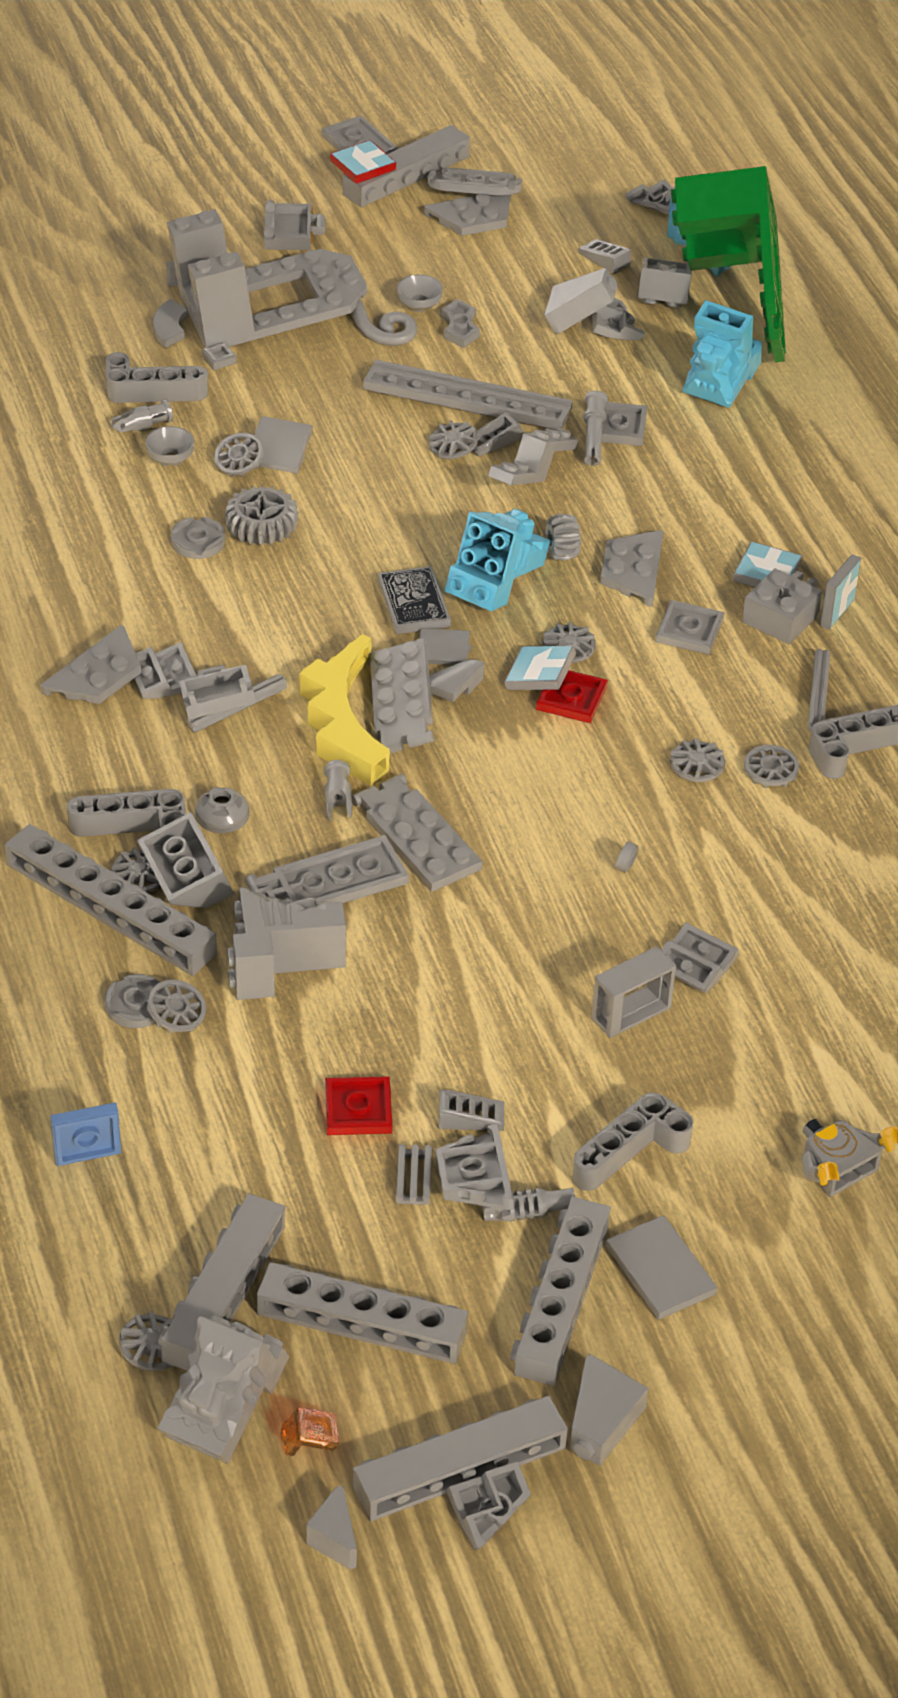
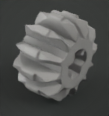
(563, 536)

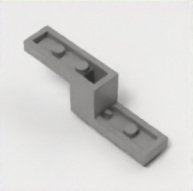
(534, 456)

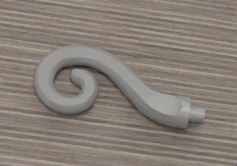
(385, 335)

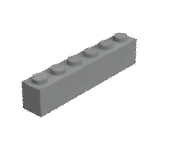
(412, 164)
(225, 1275)
(444, 1460)

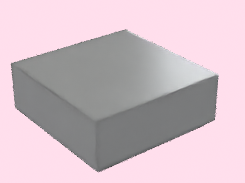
(219, 356)

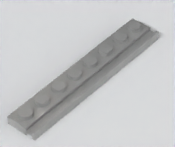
(467, 394)

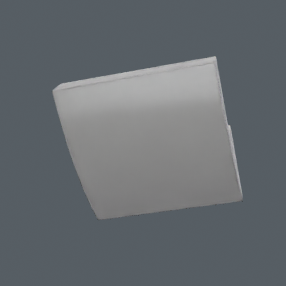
(282, 443)
(163, 671)
(699, 957)

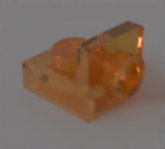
(309, 1429)

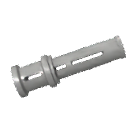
(594, 418)

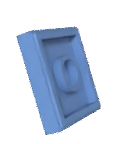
(86, 1134)

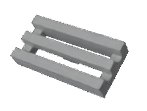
(414, 1153)

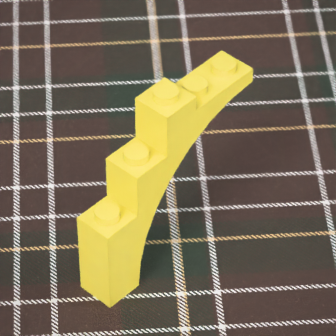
(330, 713)

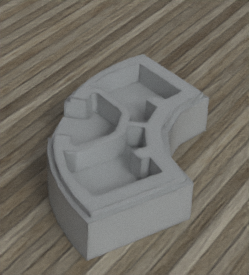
(167, 323)

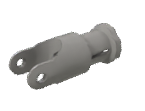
(143, 417)
(337, 786)

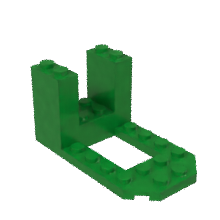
(734, 222)

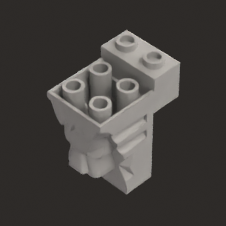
(282, 938)
(222, 1386)

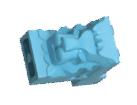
(722, 354)
(494, 554)

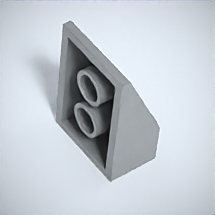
(664, 282)

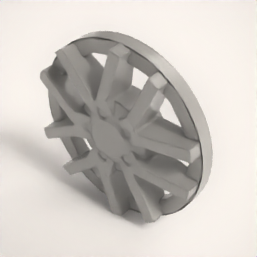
(453, 440)
(239, 454)
(576, 636)
(697, 760)
(771, 766)
(137, 870)
(176, 1006)
(144, 1341)

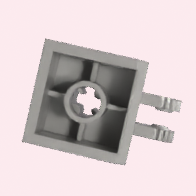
(782, 605)

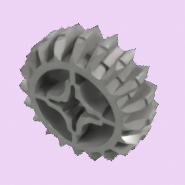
(261, 515)

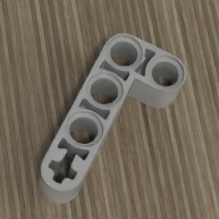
(153, 384)
(838, 737)
(124, 812)
(646, 1120)

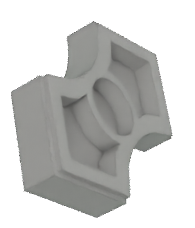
(460, 328)

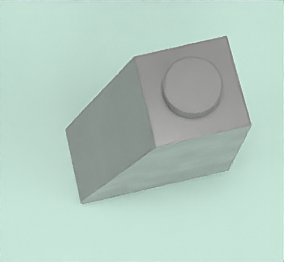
(579, 299)
(604, 1409)

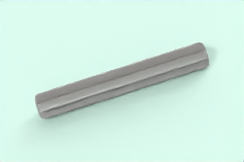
(819, 687)
(261, 691)

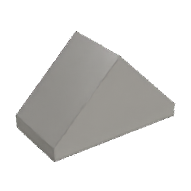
(332, 1530)

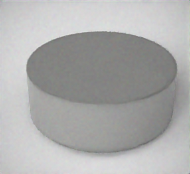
(627, 857)

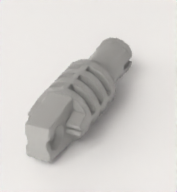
(531, 1204)

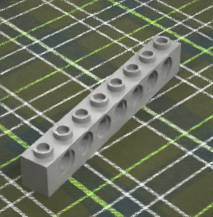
(111, 899)

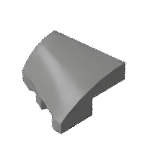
(655, 197)
(616, 322)
(457, 679)
(488, 1501)

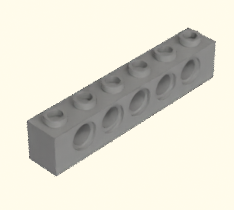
(555, 1309)
(362, 1312)

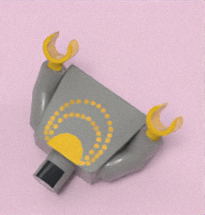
(843, 1153)

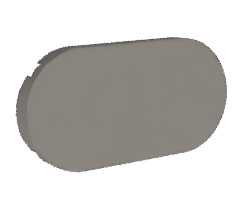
(475, 181)

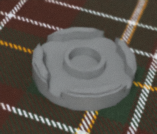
(198, 537)
(128, 1001)

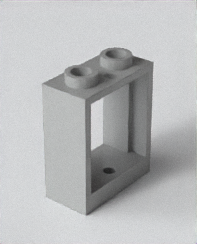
(619, 1013)

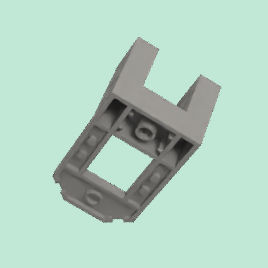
(218, 285)

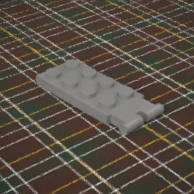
(402, 695)
(418, 833)
(336, 875)

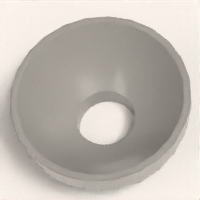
(419, 292)
(169, 440)
(222, 816)

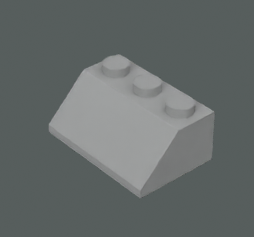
(185, 864)

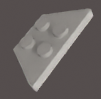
(472, 213)
(633, 564)
(98, 670)
(475, 1171)

